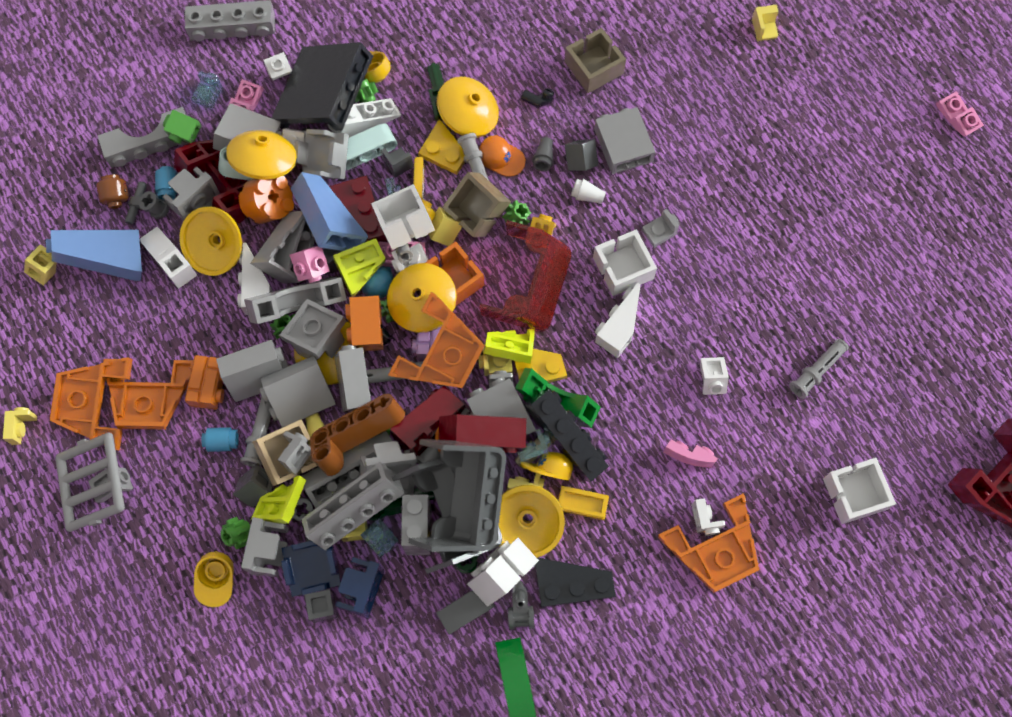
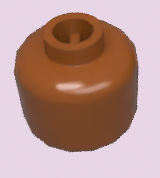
(112, 191)

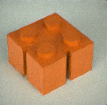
(455, 264)
(365, 323)

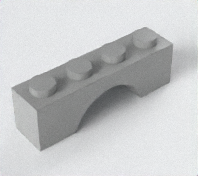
(121, 148)
(287, 300)

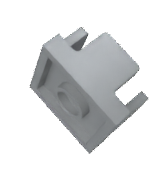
(323, 153)
(192, 192)
(314, 331)
(391, 456)
(264, 548)

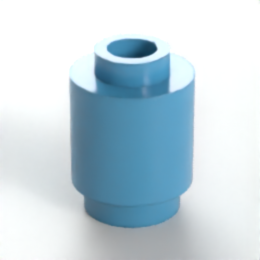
(162, 177)
(220, 439)

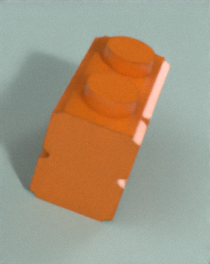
(205, 384)

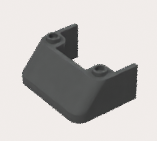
(439, 478)
(475, 498)

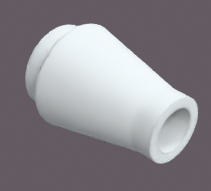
(588, 192)

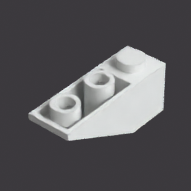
(367, 115)
(168, 257)
(250, 279)
(619, 329)

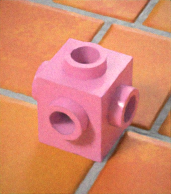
(309, 264)

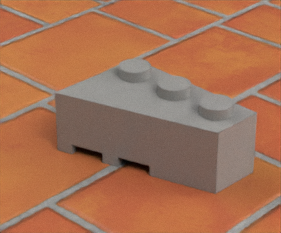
(287, 238)

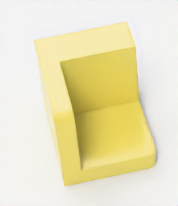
(764, 22)
(445, 228)

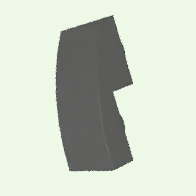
(462, 612)

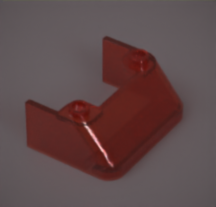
(539, 306)

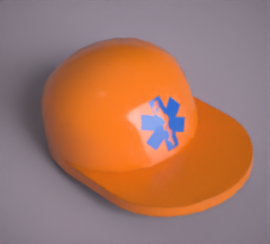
(501, 156)

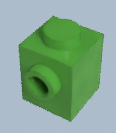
(181, 127)

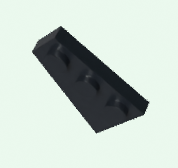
(570, 583)

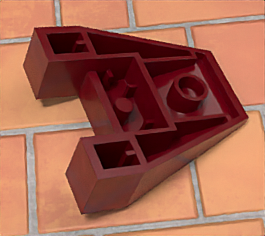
(203, 156)
(989, 492)

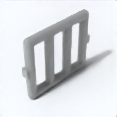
(113, 485)

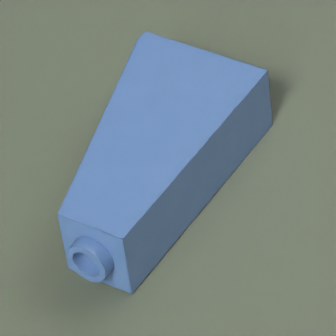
(326, 215)
(98, 250)

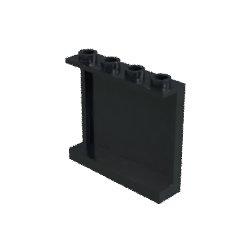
(323, 85)

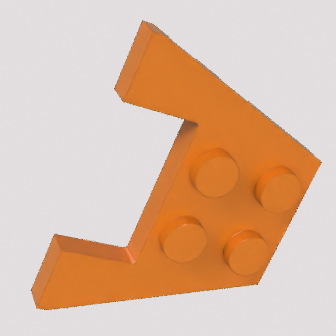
(450, 355)
(80, 396)
(148, 403)
(722, 558)

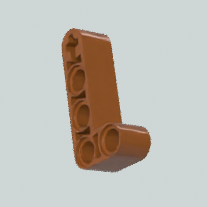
(351, 430)

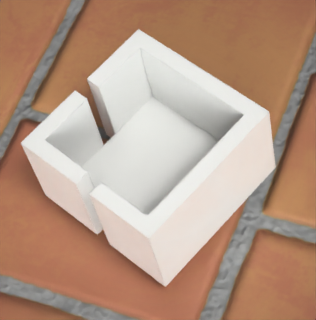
(403, 217)
(625, 266)
(860, 492)
(501, 571)

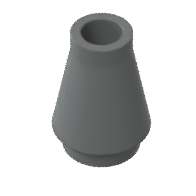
(543, 155)

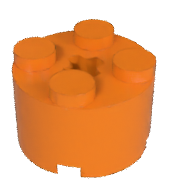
(266, 199)

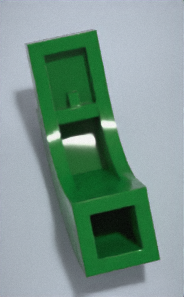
(580, 405)
(515, 678)

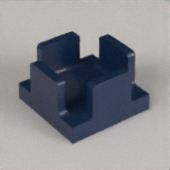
(309, 568)
(361, 587)

